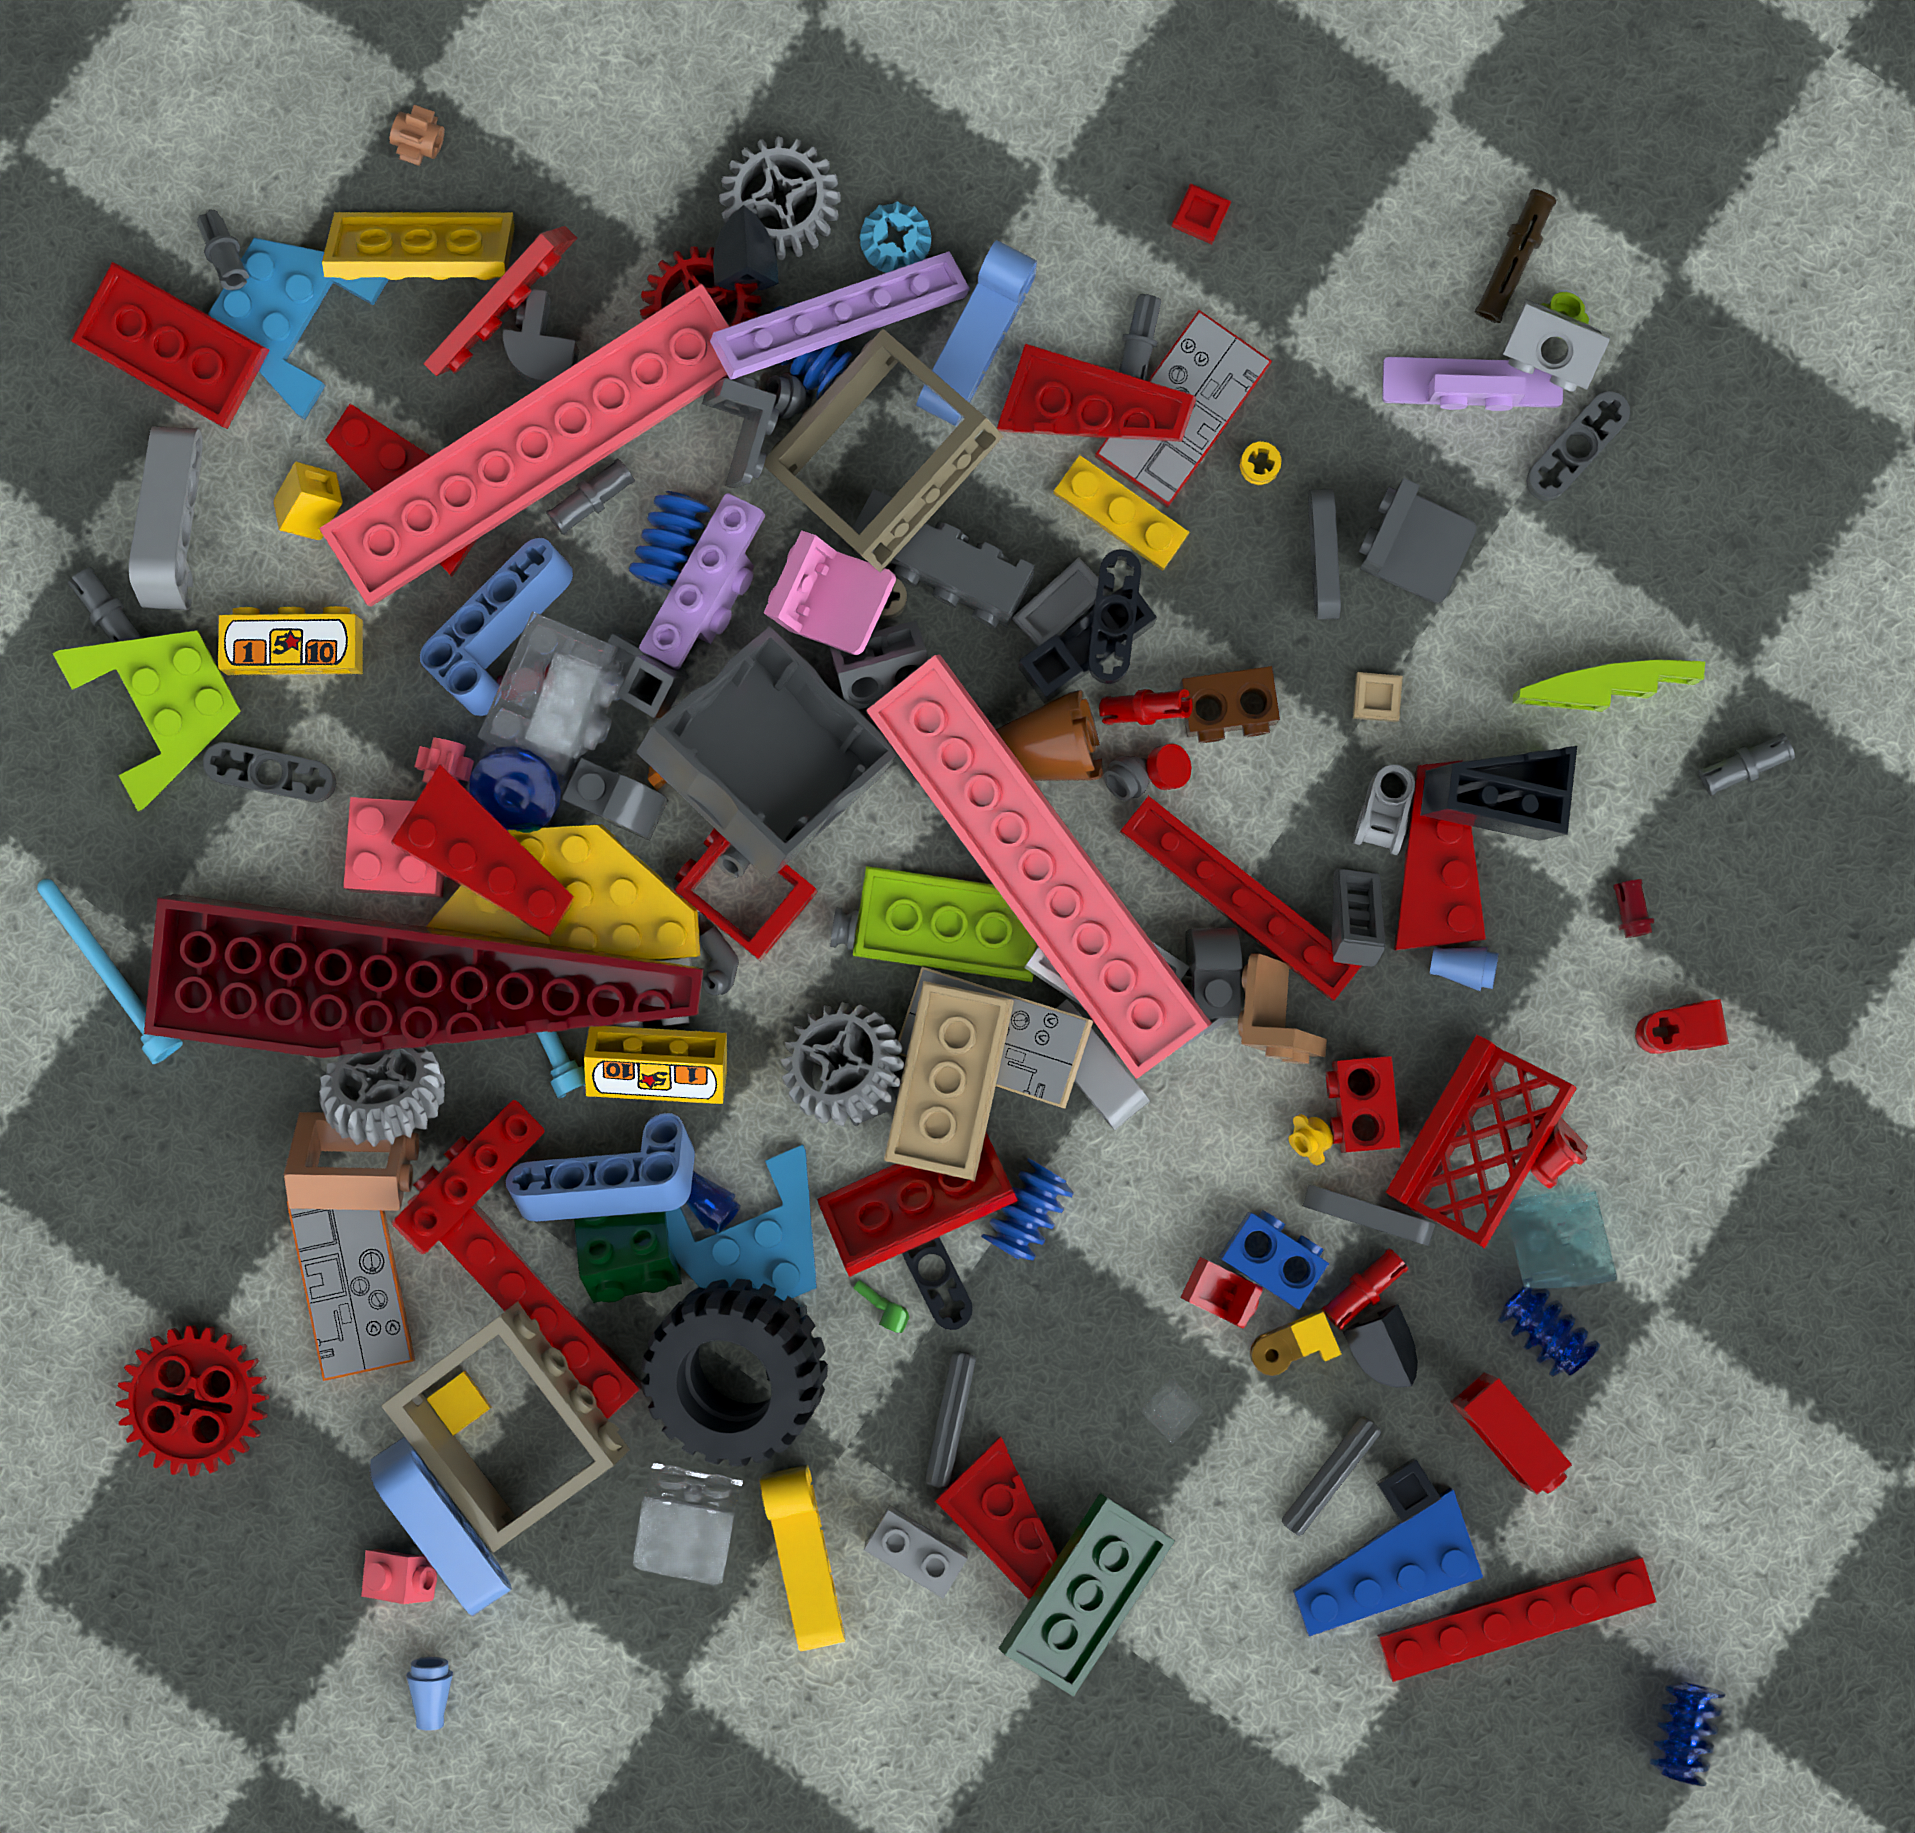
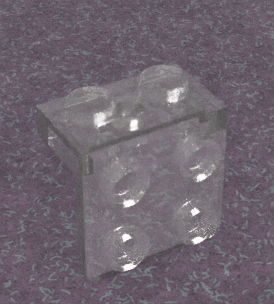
(575, 705)
(686, 1524)

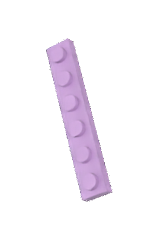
(839, 315)

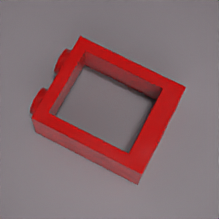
(694, 872)
(1512, 1434)

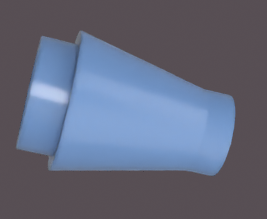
(1468, 966)
(429, 1690)

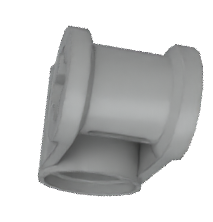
(1385, 812)

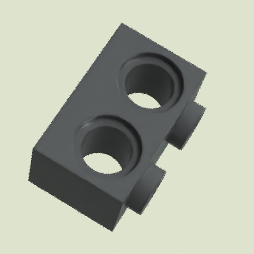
(884, 663)

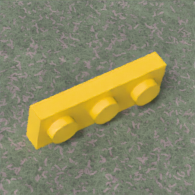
(1121, 512)

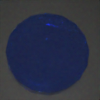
(516, 788)

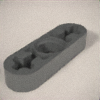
(1590, 414)
(1325, 548)
(234, 777)
(1368, 1215)

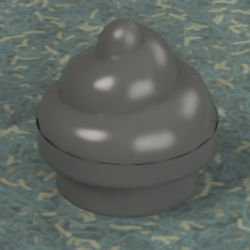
(790, 393)
(1127, 777)

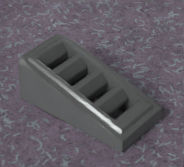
(1357, 944)

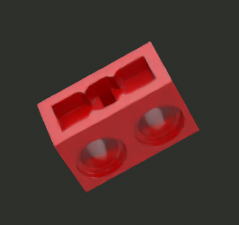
(1377, 1103)

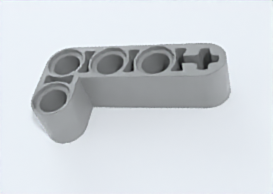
(165, 518)

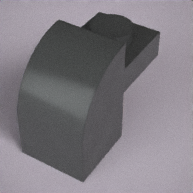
(531, 352)
(648, 682)
(615, 799)
(1215, 970)

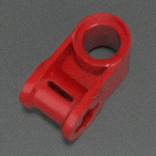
(1688, 1027)
(1558, 1154)

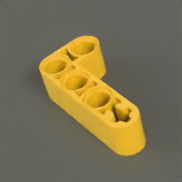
(803, 1557)

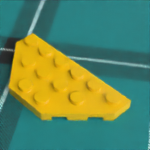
(616, 906)

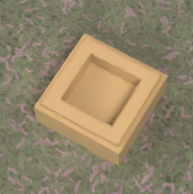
(1377, 697)

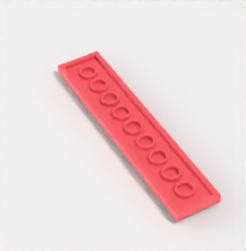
(530, 448)
(1038, 866)

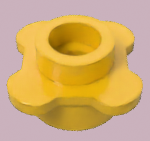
(1311, 1138)

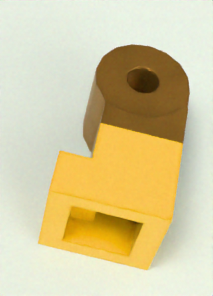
(1279, 1347)

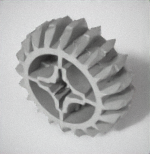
(760, 204)
(850, 1030)
(386, 1100)

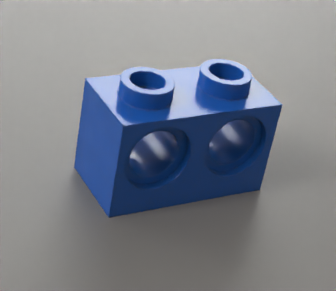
(1268, 1268)

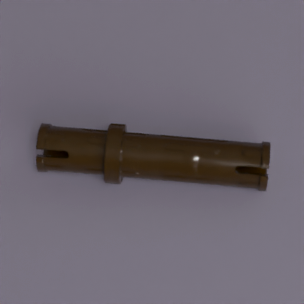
(1538, 210)

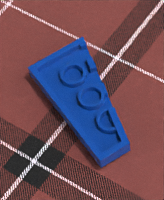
(1393, 1569)

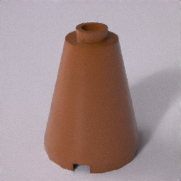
(1056, 740)

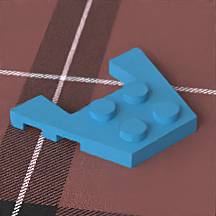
(277, 306)
(765, 1249)

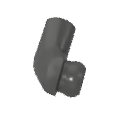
(722, 965)

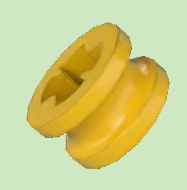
(1247, 467)

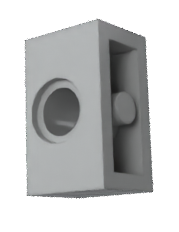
(1538, 323)
(916, 1551)

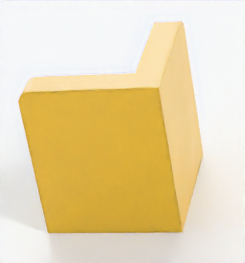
(307, 500)

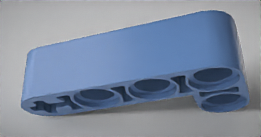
(980, 329)
(493, 621)
(610, 1184)
(438, 1527)

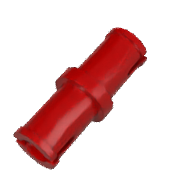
(1145, 707)
(1364, 1289)

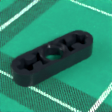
(1130, 584)
(956, 1293)

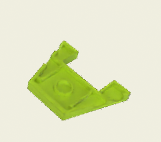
(175, 693)

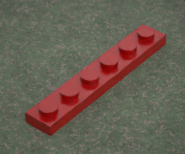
(1238, 897)
(1516, 1618)

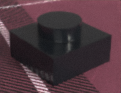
(1408, 1490)

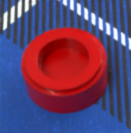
(1169, 767)

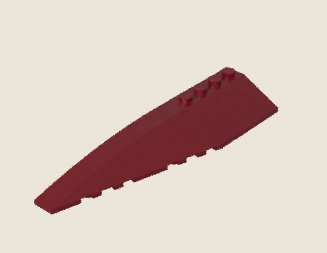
(376, 985)

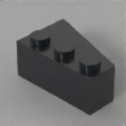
(1508, 794)

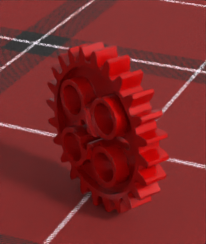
(184, 1440)

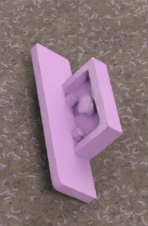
(1466, 382)
(707, 584)

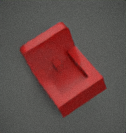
(1222, 1293)

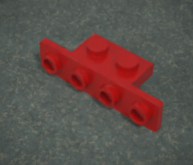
(466, 1177)

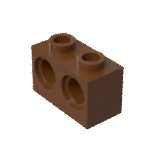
(1226, 692)

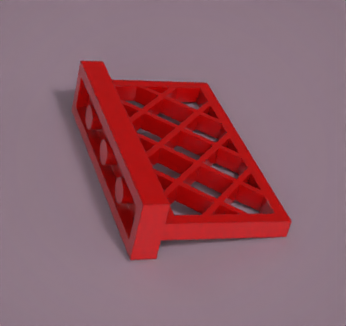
(1445, 1132)

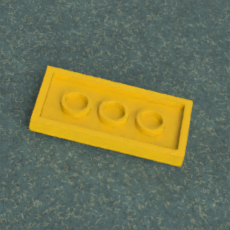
(418, 245)

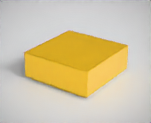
(459, 1403)

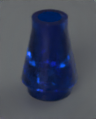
(711, 1203)

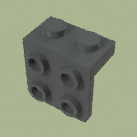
(756, 407)
(1416, 543)

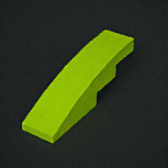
(1592, 687)

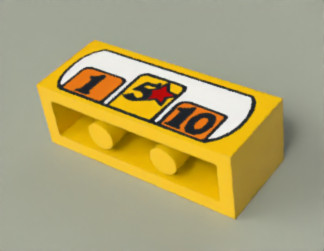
(290, 642)
(656, 1064)

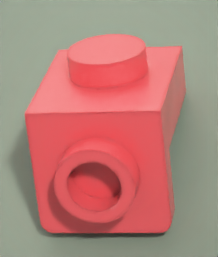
(398, 1577)

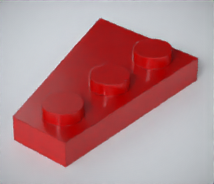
(1000, 1518)

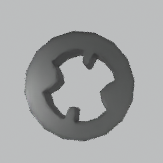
(844, 928)

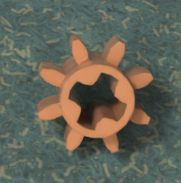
(417, 135)

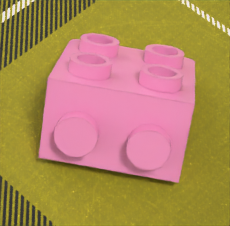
(829, 595)

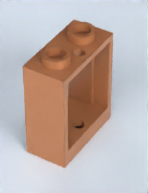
(345, 1187)

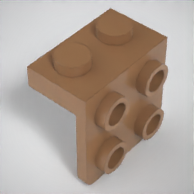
(1264, 1014)

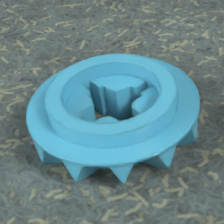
(887, 256)

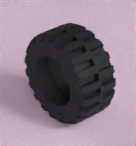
(704, 1416)

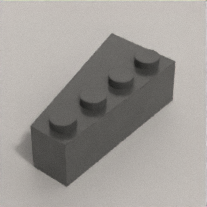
(956, 570)

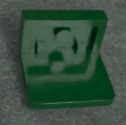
(625, 1255)

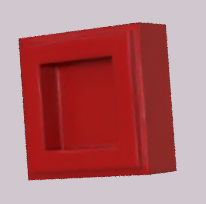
(1201, 214)

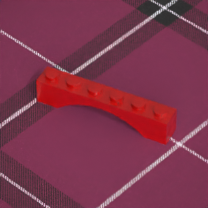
(509, 1280)

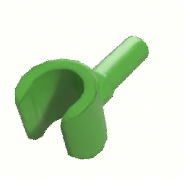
(894, 1316)

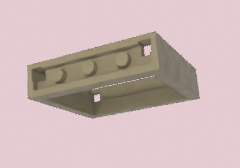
(924, 490)
(456, 1468)

